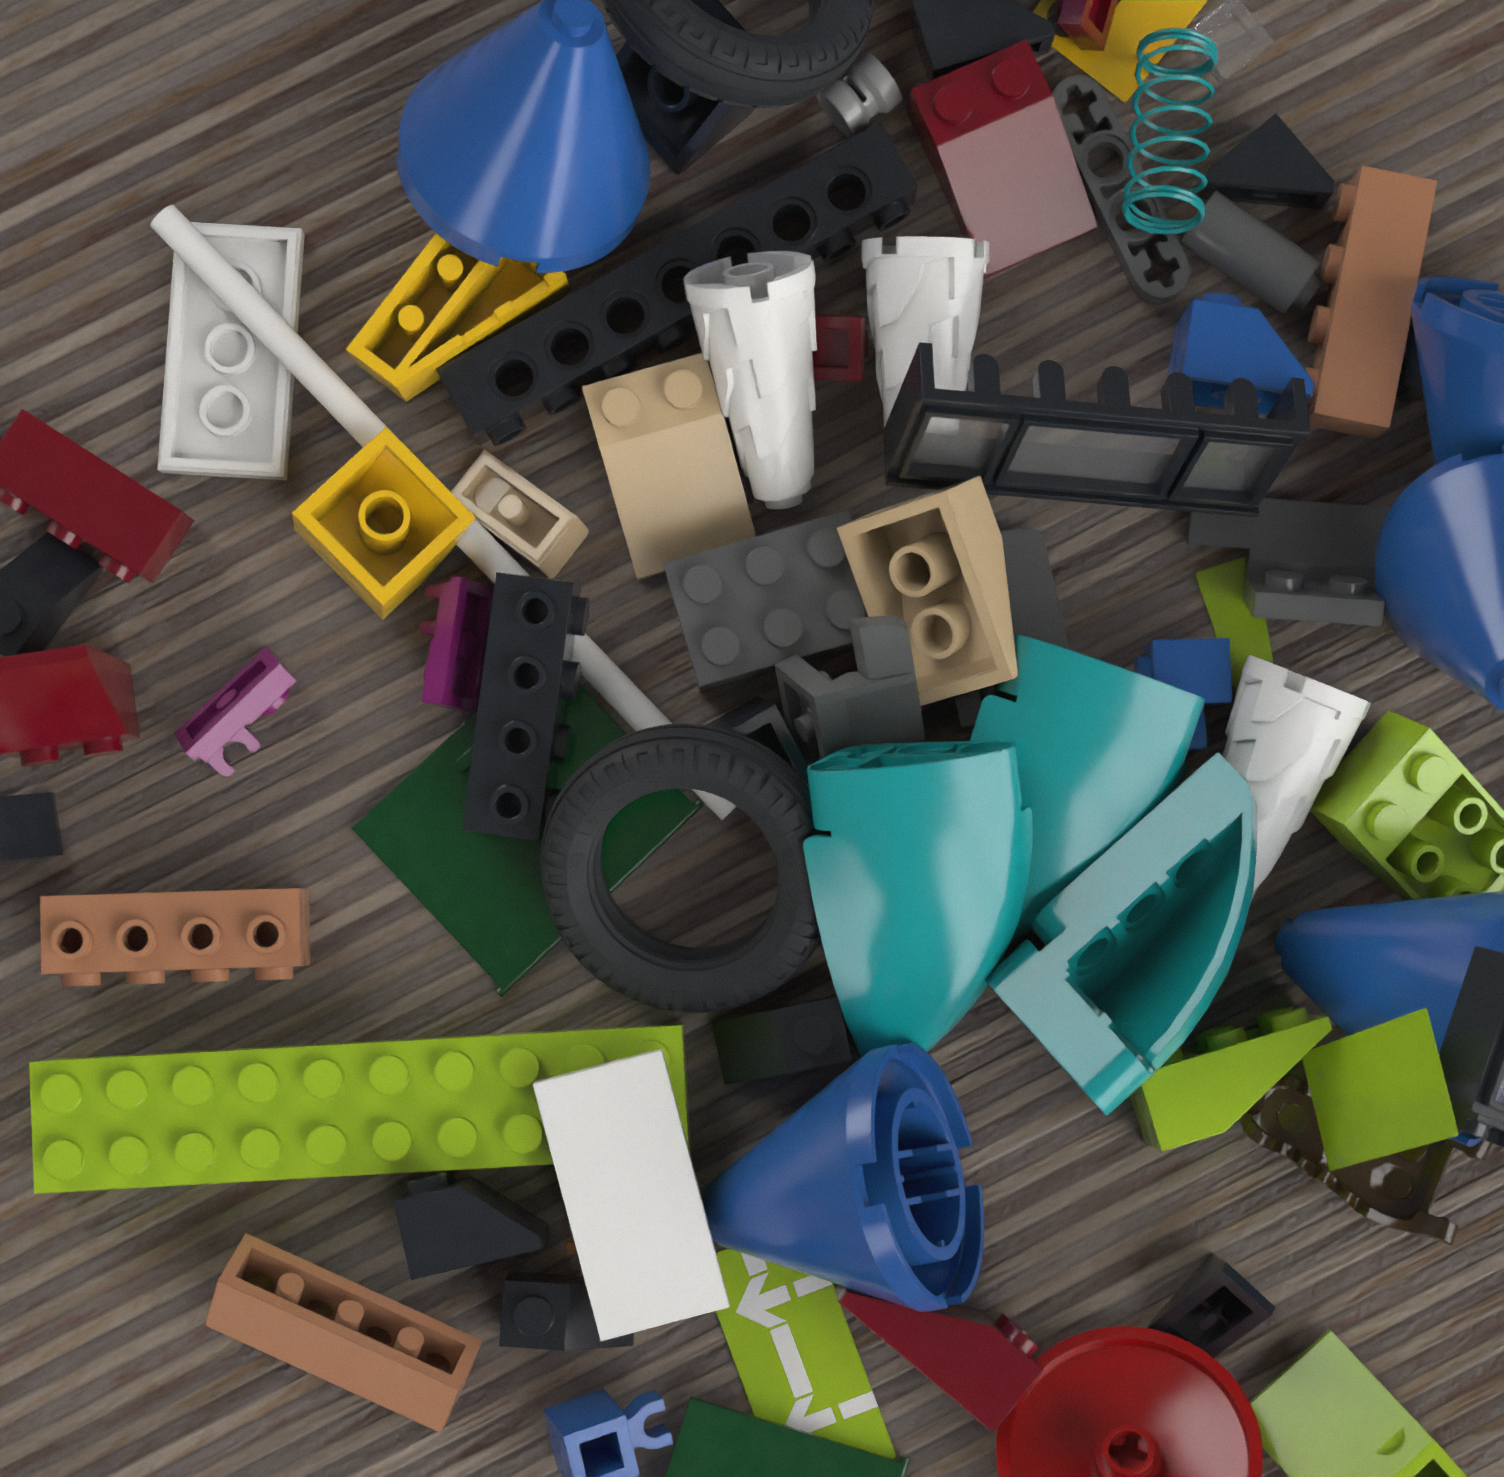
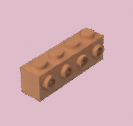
(1367, 300)
(175, 932)
(342, 1332)

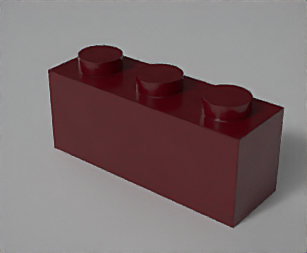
(88, 500)

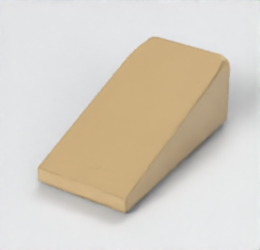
(520, 514)

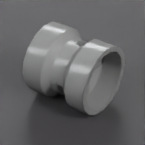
(859, 95)

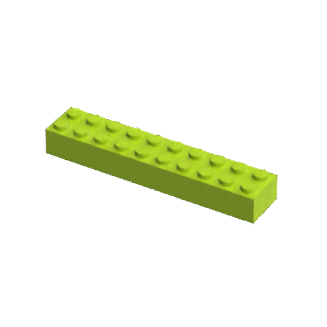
(314, 1107)

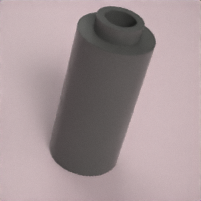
(1254, 255)

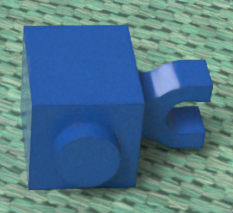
(1195, 667)
(599, 1438)

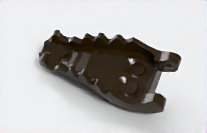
(1388, 1189)

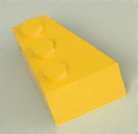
(444, 310)

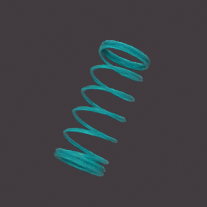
(1156, 224)

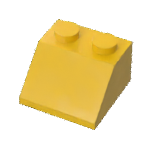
(383, 522)

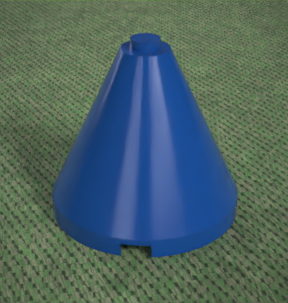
(528, 143)
(1461, 364)
(1445, 570)
(1390, 959)
(863, 1186)

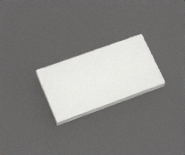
(222, 386)
(631, 1194)

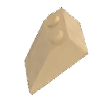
(669, 462)
(945, 575)

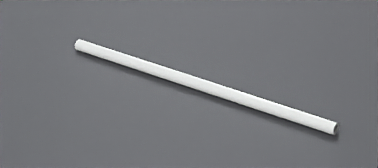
(364, 426)

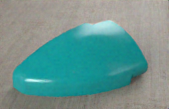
(1091, 756)
(916, 880)
(1140, 938)

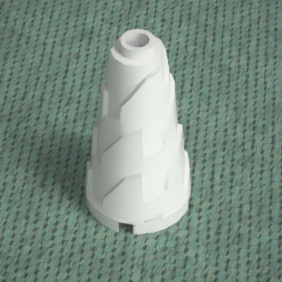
(926, 295)
(760, 340)
(1285, 743)

